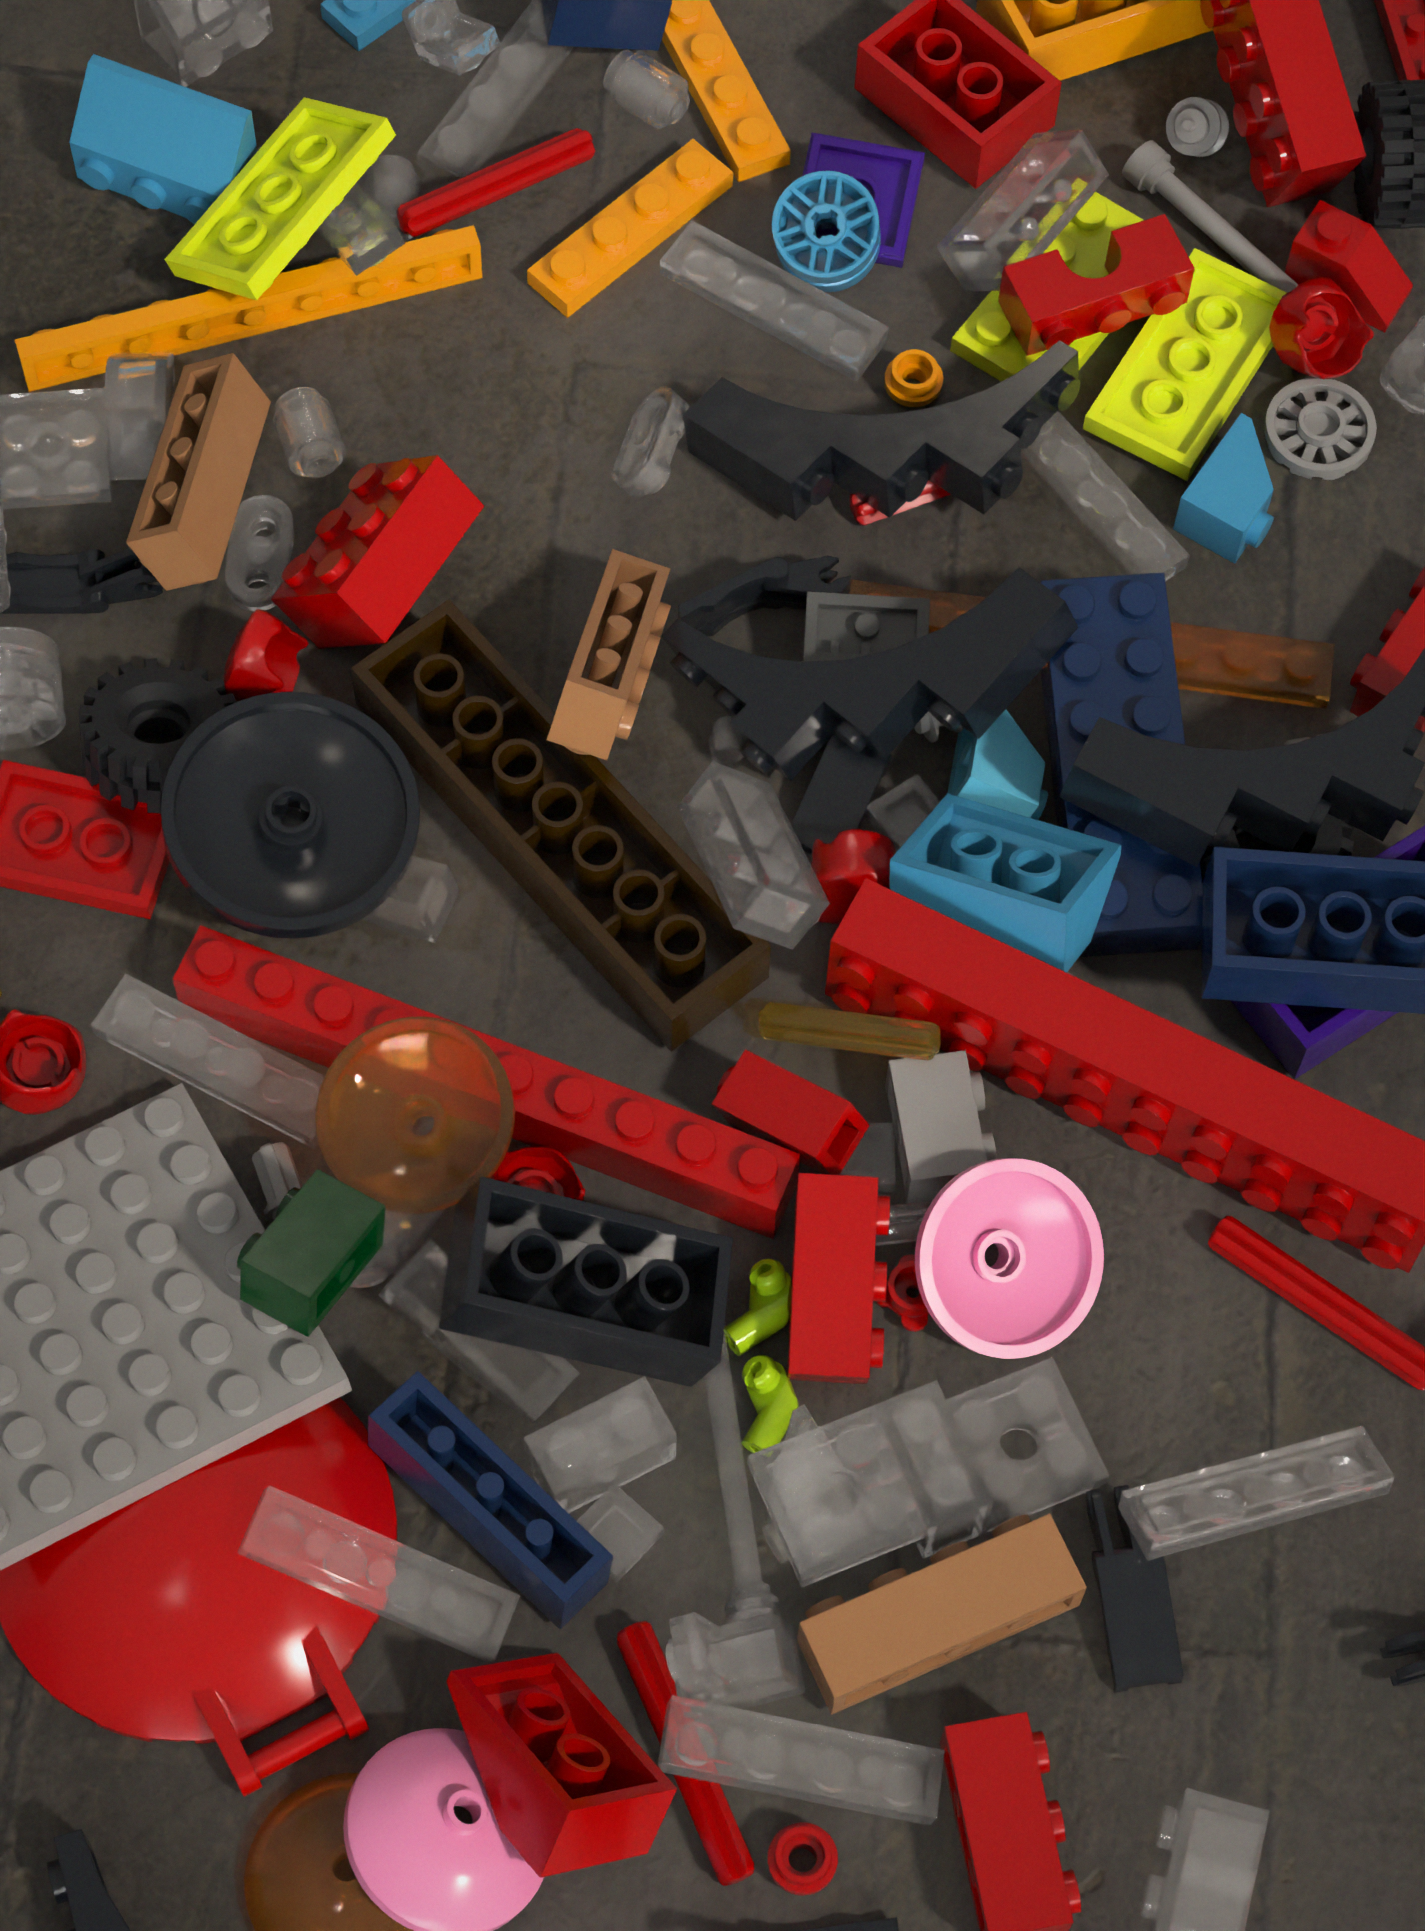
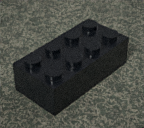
(586, 1282)

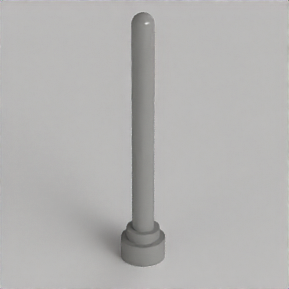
(1151, 170)

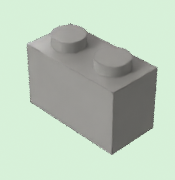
(936, 1121)

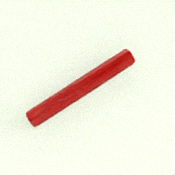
(495, 182)
(1320, 1299)
(703, 1798)

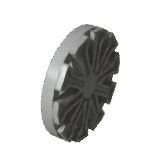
(1320, 428)

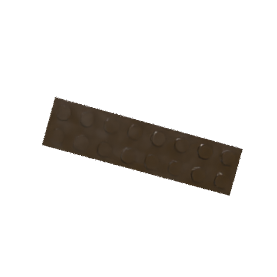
(560, 825)

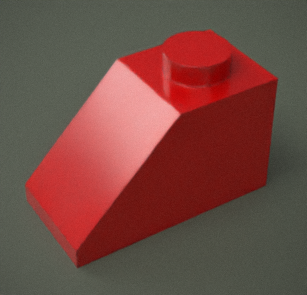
(1354, 258)

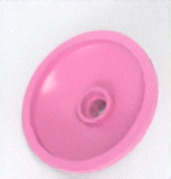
(1044, 1266)
(415, 1851)

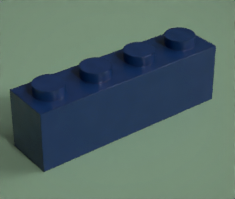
(489, 1499)

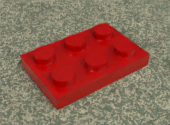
(77, 844)

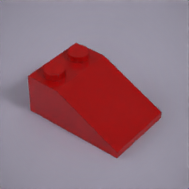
(558, 1765)

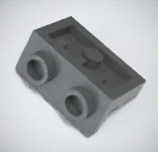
(860, 625)

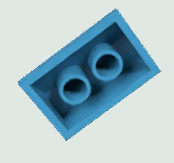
(157, 139)
(1008, 877)

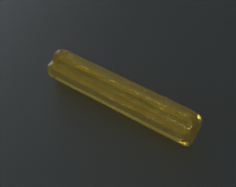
(849, 1031)

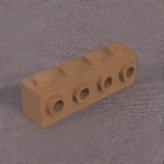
(199, 472)
(612, 657)
(939, 1611)

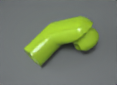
(767, 1307)
(772, 1399)

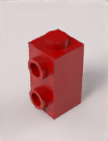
(790, 1113)

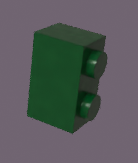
(310, 1251)

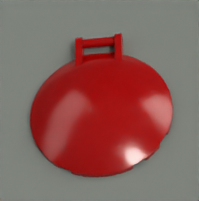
(180, 1636)

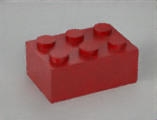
(956, 86)
(377, 552)

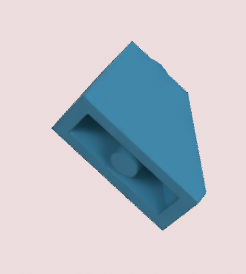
(1229, 496)

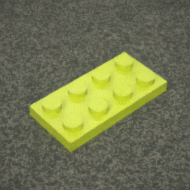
(280, 198)
(1083, 244)
(1188, 369)

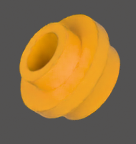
(913, 365)

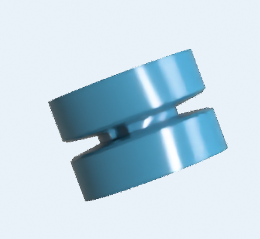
(821, 202)

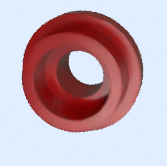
(807, 1837)

